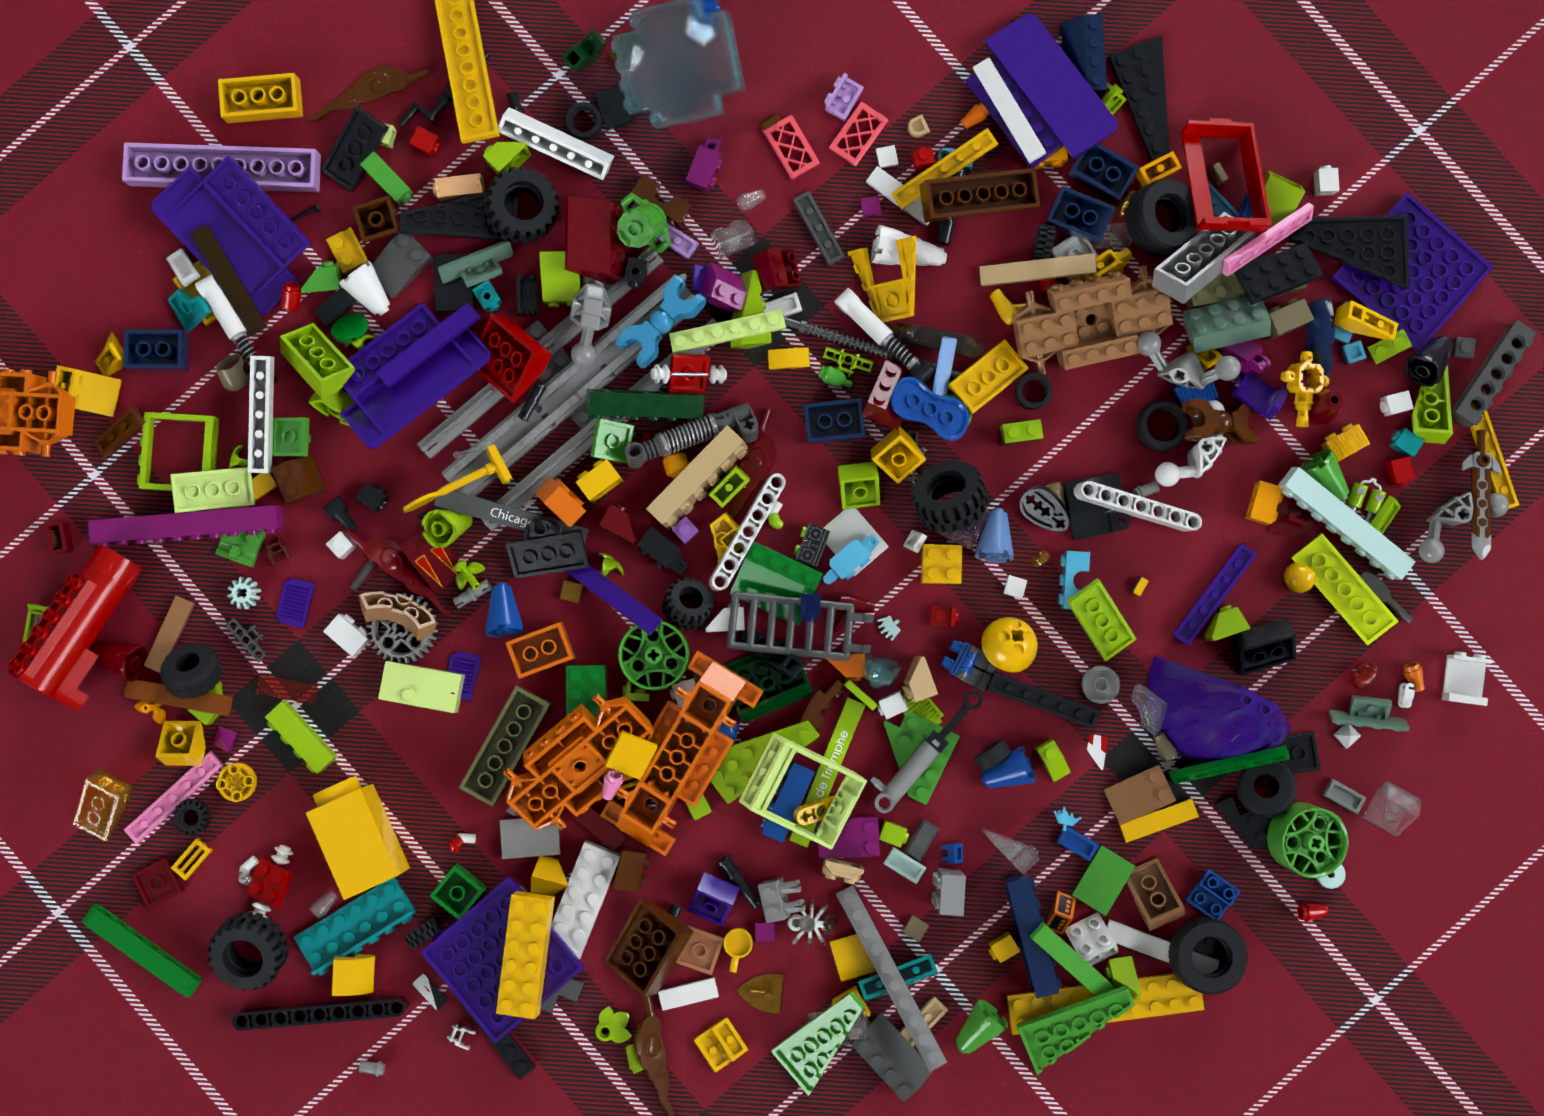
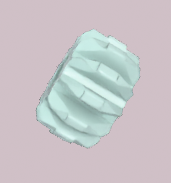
(240, 600)

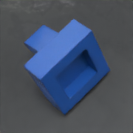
(955, 853)

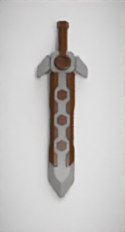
(1481, 465)

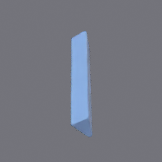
(944, 365)

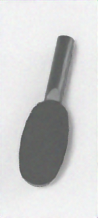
(1384, 594)

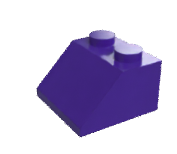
(713, 899)

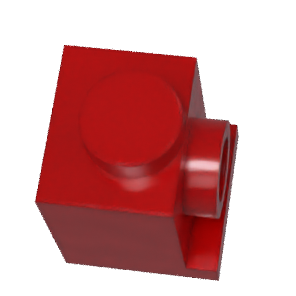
(922, 158)

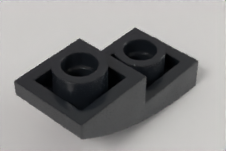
(334, 306)

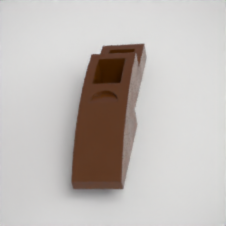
(820, 703)

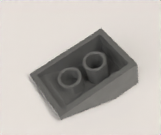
(401, 263)

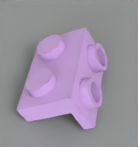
(843, 97)

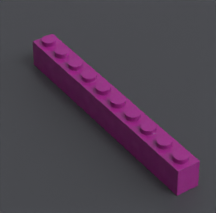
(187, 524)

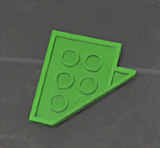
(907, 740)

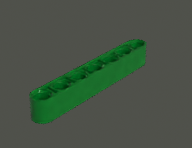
(142, 950)

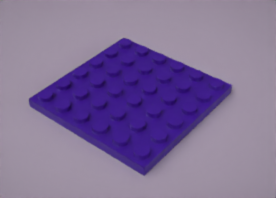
(1440, 273)
(472, 957)

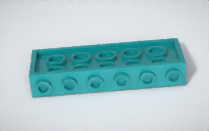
(355, 925)

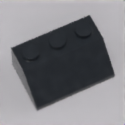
(1264, 646)

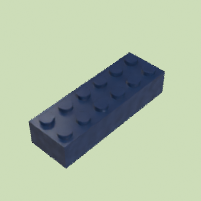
(1026, 919)

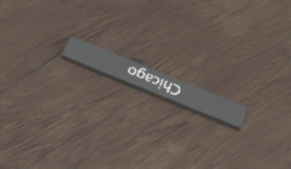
(497, 512)

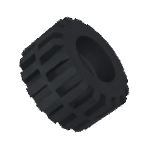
(683, 616)

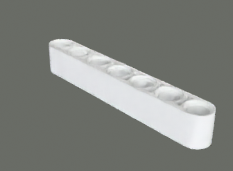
(1146, 506)
(754, 525)

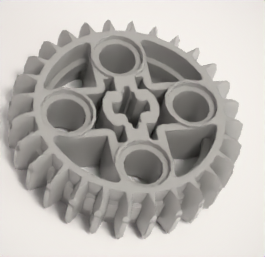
(393, 632)

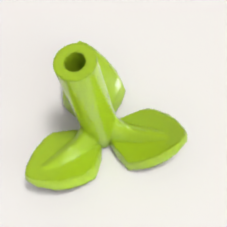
(359, 343)
(235, 460)
(609, 564)
(466, 574)

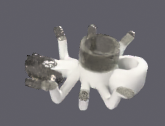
(808, 924)

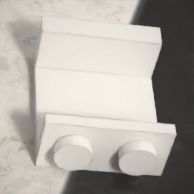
(1465, 678)

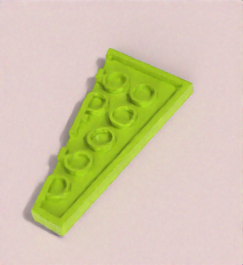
(744, 756)

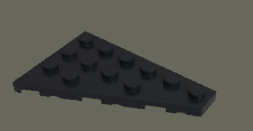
(1364, 242)

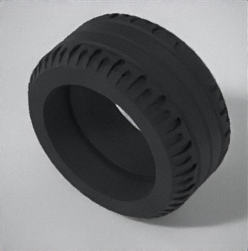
(1180, 419)

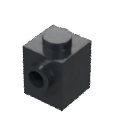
(636, 272)
(373, 497)

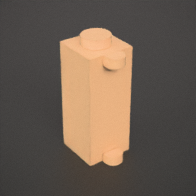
(458, 187)

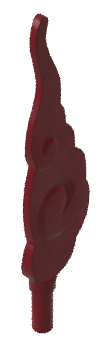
(756, 463)
(396, 565)

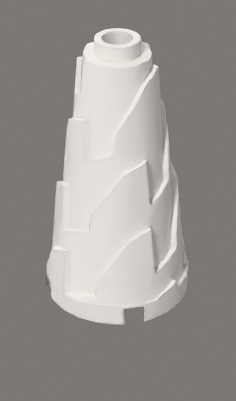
(885, 249)

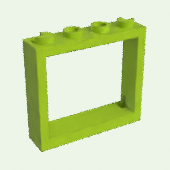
(146, 443)

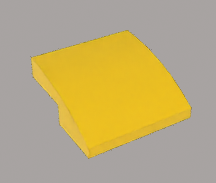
(851, 958)
(353, 975)
(720, 1044)

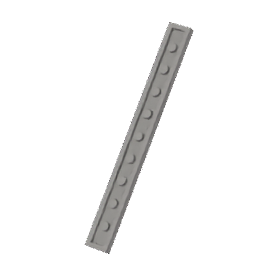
(891, 978)

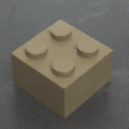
(1289, 317)

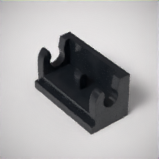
(527, 296)

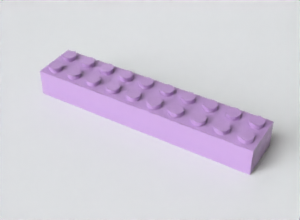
(269, 167)

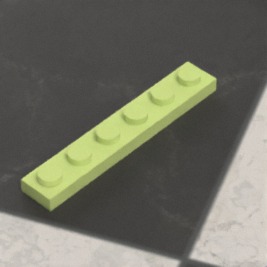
(727, 331)

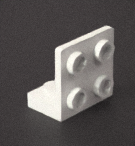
(1092, 939)

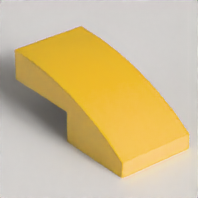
(788, 358)

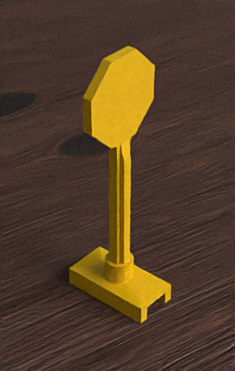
(496, 465)

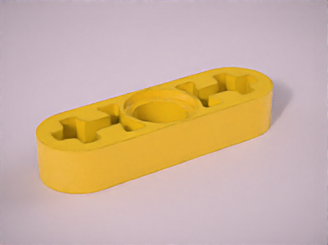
(812, 808)

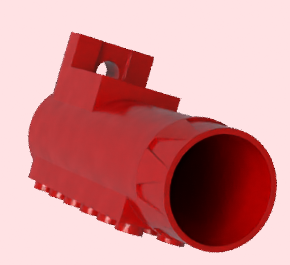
(58, 649)

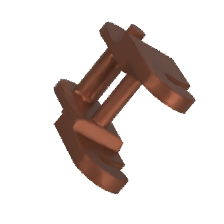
(271, 553)

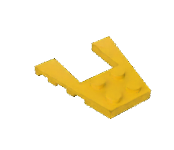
(894, 298)

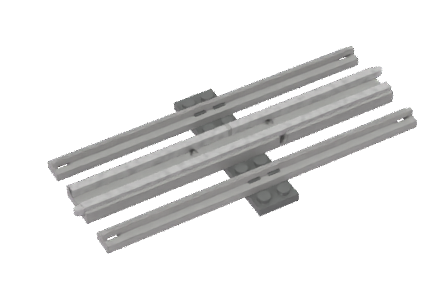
(563, 397)

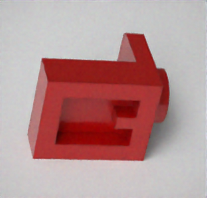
(943, 616)

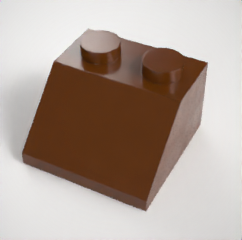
(377, 218)
(299, 479)
(630, 869)

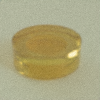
(1040, 558)

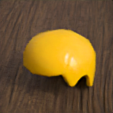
(1299, 577)

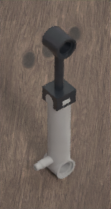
(921, 759)

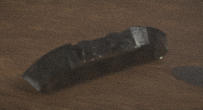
(931, 339)

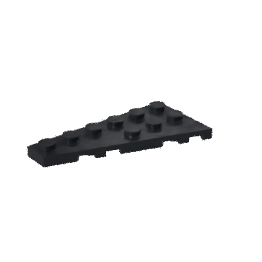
(1143, 85)
(456, 218)

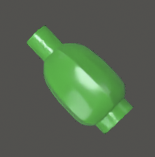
(834, 377)

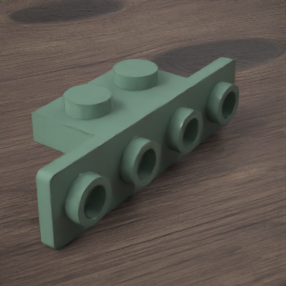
(478, 265)
(1369, 713)

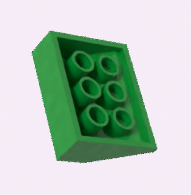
(775, 574)

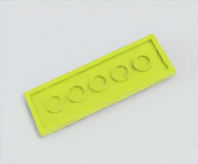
(1346, 589)

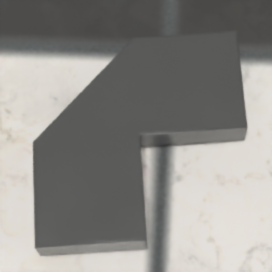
(570, 990)

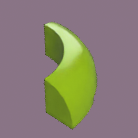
(332, 404)

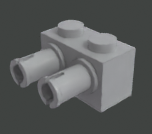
(775, 900)

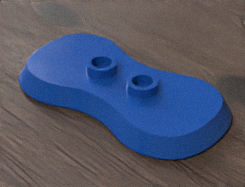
(917, 403)

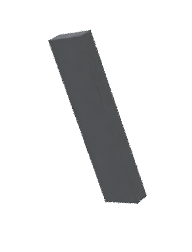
(818, 228)

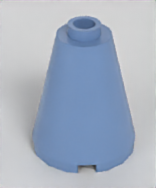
(995, 538)

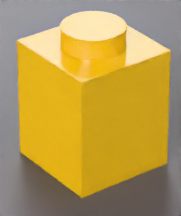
(1003, 947)

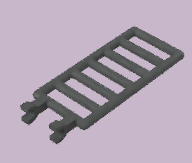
(788, 649)

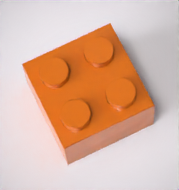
(561, 500)

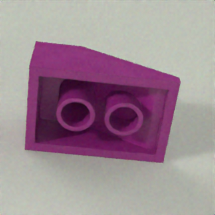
(856, 839)

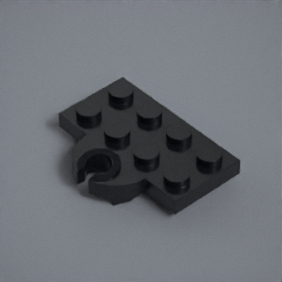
(547, 550)

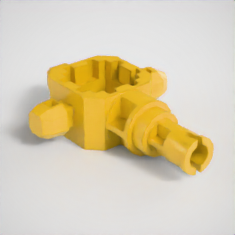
(1304, 395)

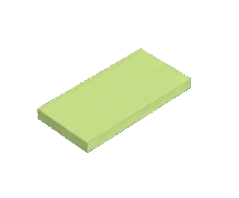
(212, 490)

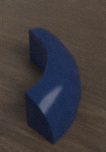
(1321, 334)

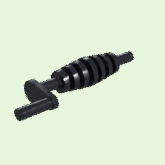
(444, 101)

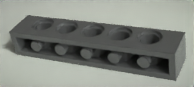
(1462, 410)

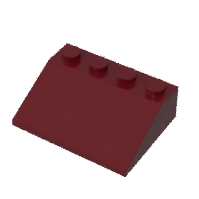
(593, 241)

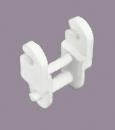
(1405, 695)
(458, 1042)

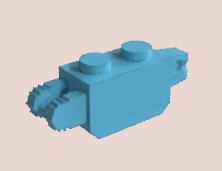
(849, 558)

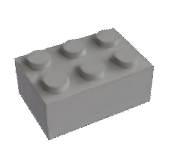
(949, 891)

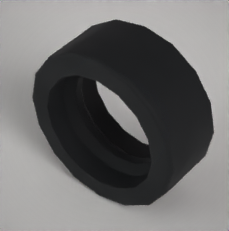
(581, 106)
(1047, 389)
(992, 755)

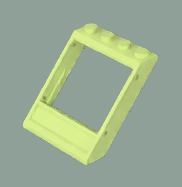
(769, 775)

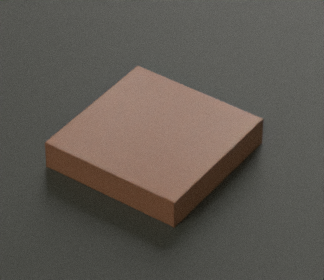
(701, 951)

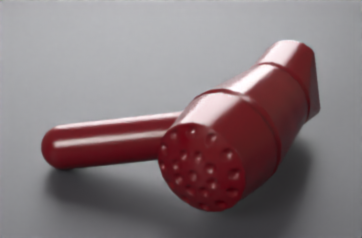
(861, 605)

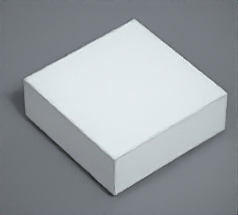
(887, 156)
(915, 541)
(1015, 586)

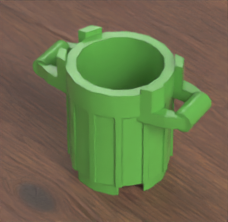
(643, 224)

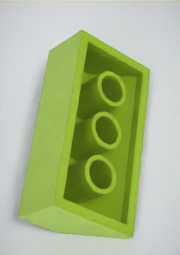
(316, 359)

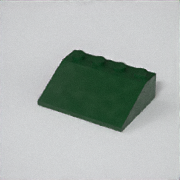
(777, 688)

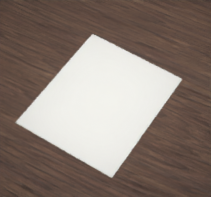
(852, 526)

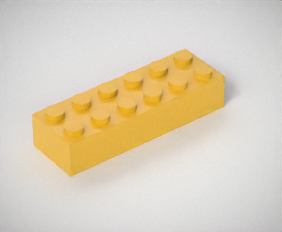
(525, 955)

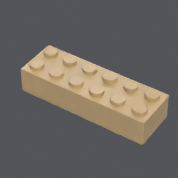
(698, 478)

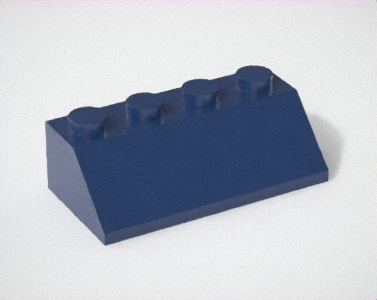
(1085, 48)

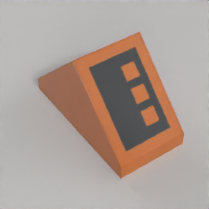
(1061, 912)

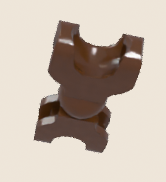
(1209, 421)

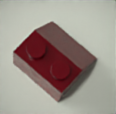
(619, 523)

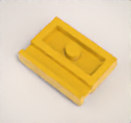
(347, 250)

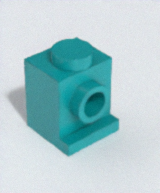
(486, 288)

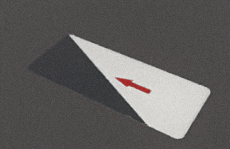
(430, 992)

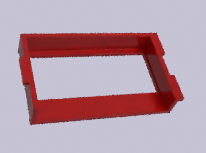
(1198, 178)

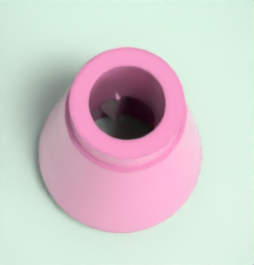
(611, 784)

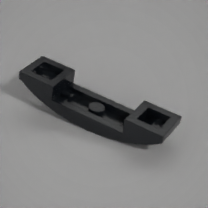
(786, 664)

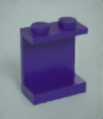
(1259, 394)

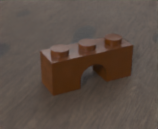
(675, 210)

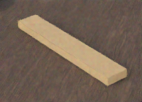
(1038, 269)

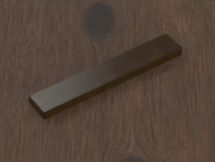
(229, 279)

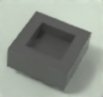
(1463, 348)

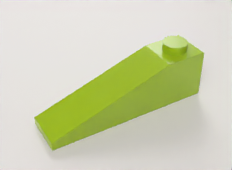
(752, 306)
(1433, 412)

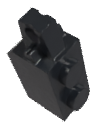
(662, 550)

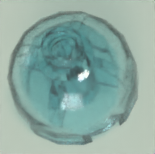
(880, 671)

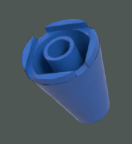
(503, 613)
(1011, 771)

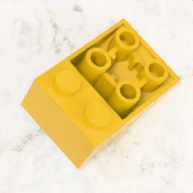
(92, 391)

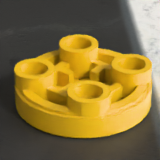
(236, 782)

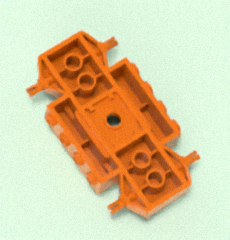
(33, 412)
(551, 762)

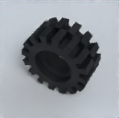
(1043, 241)
(179, 817)
(422, 933)

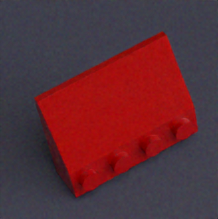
(514, 357)

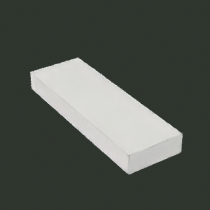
(688, 993)

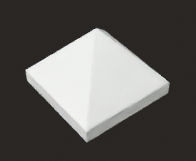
(1347, 735)

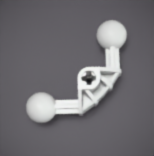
(1199, 458)

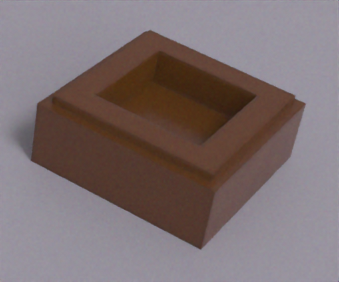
(769, 121)

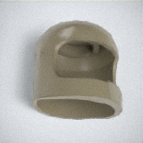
(232, 378)

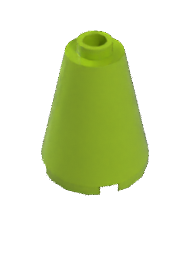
(444, 526)

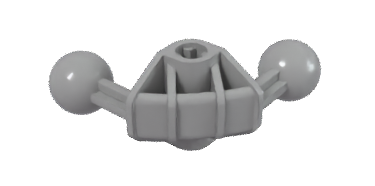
(592, 312)
(1187, 368)
(1453, 513)

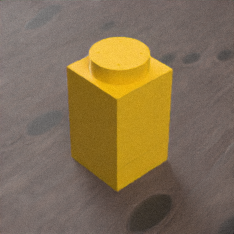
(356, 837)

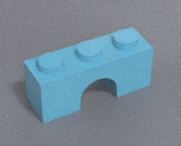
(1072, 563)

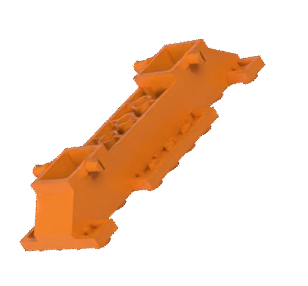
(686, 753)

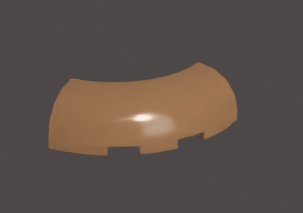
(398, 609)

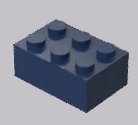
(1103, 172)
(156, 350)
(834, 421)

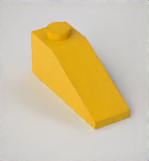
(1364, 321)

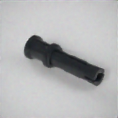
(734, 874)

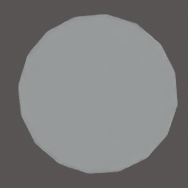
(1100, 684)

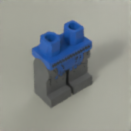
(964, 663)

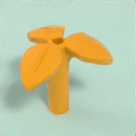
(159, 714)

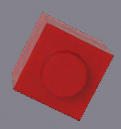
(425, 142)
(1400, 471)

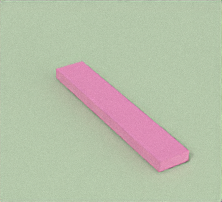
(1267, 239)
(177, 793)

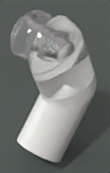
(244, 871)

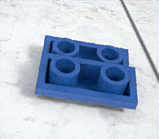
(1212, 895)

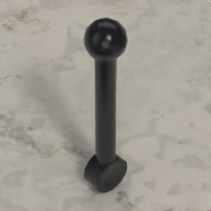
(317, 208)

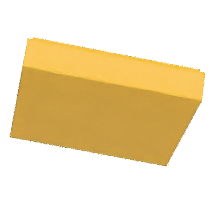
(631, 755)

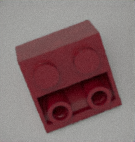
(776, 269)

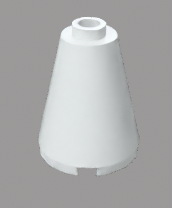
(367, 289)

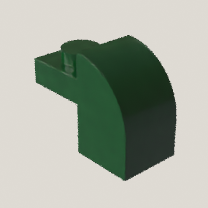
(584, 54)

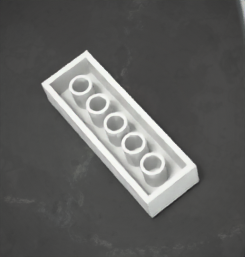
(585, 895)

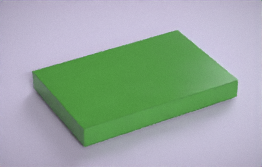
(1103, 880)

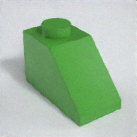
(324, 278)

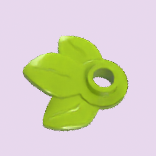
(616, 1025)

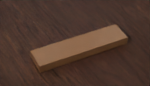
(169, 632)

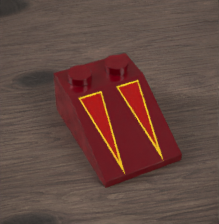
(432, 563)

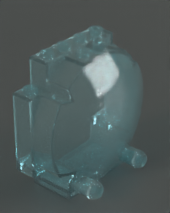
(678, 63)

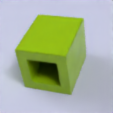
(893, 833)

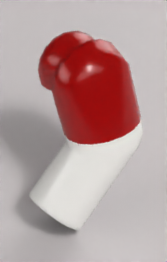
(459, 840)

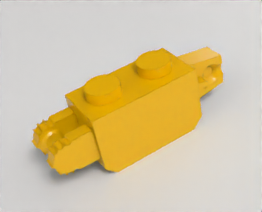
(1108, 262)

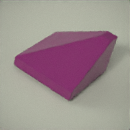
(870, 206)
(224, 739)

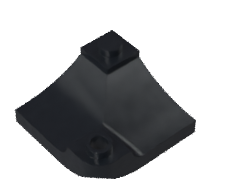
(1090, 519)

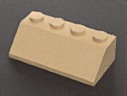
(919, 681)

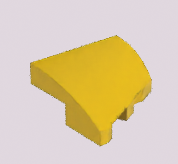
(723, 532)

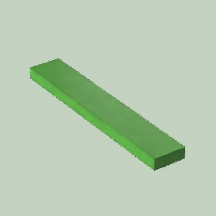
(1071, 960)

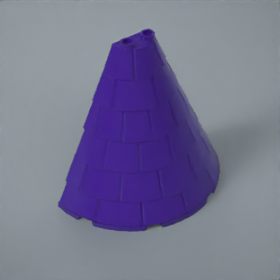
(1213, 717)

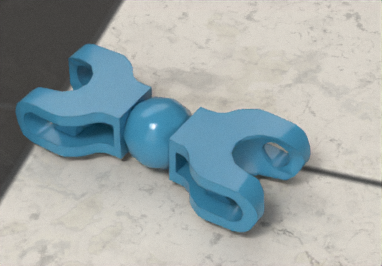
(660, 321)

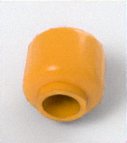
(675, 464)

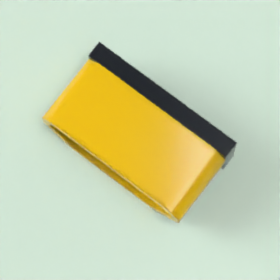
(1139, 586)

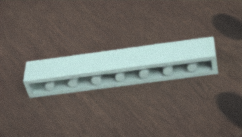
(1346, 523)

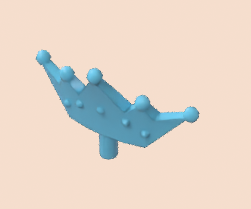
(1065, 819)

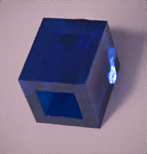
(810, 607)

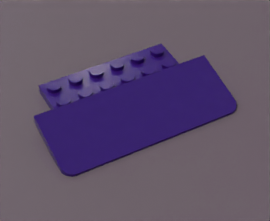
(1047, 90)
(244, 220)
(384, 411)

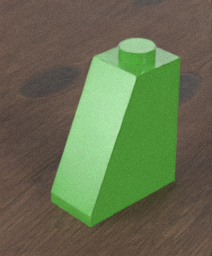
(387, 179)

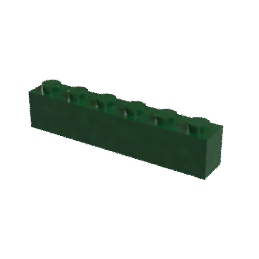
(644, 404)

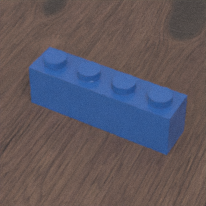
(789, 798)

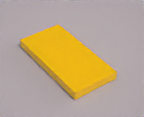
(988, 377)

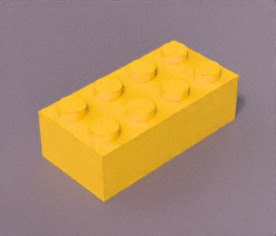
(260, 98)

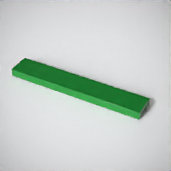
(1230, 764)

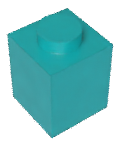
(1406, 442)

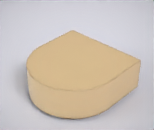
(918, 127)

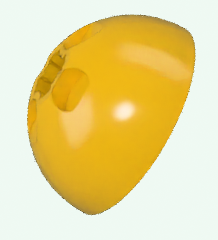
(1009, 644)

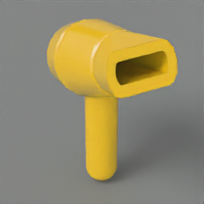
(1004, 306)

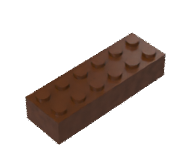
(979, 195)

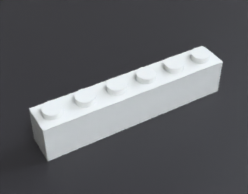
(555, 143)
(261, 414)

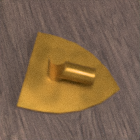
(763, 992)

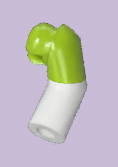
(773, 517)

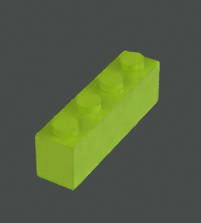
(301, 737)

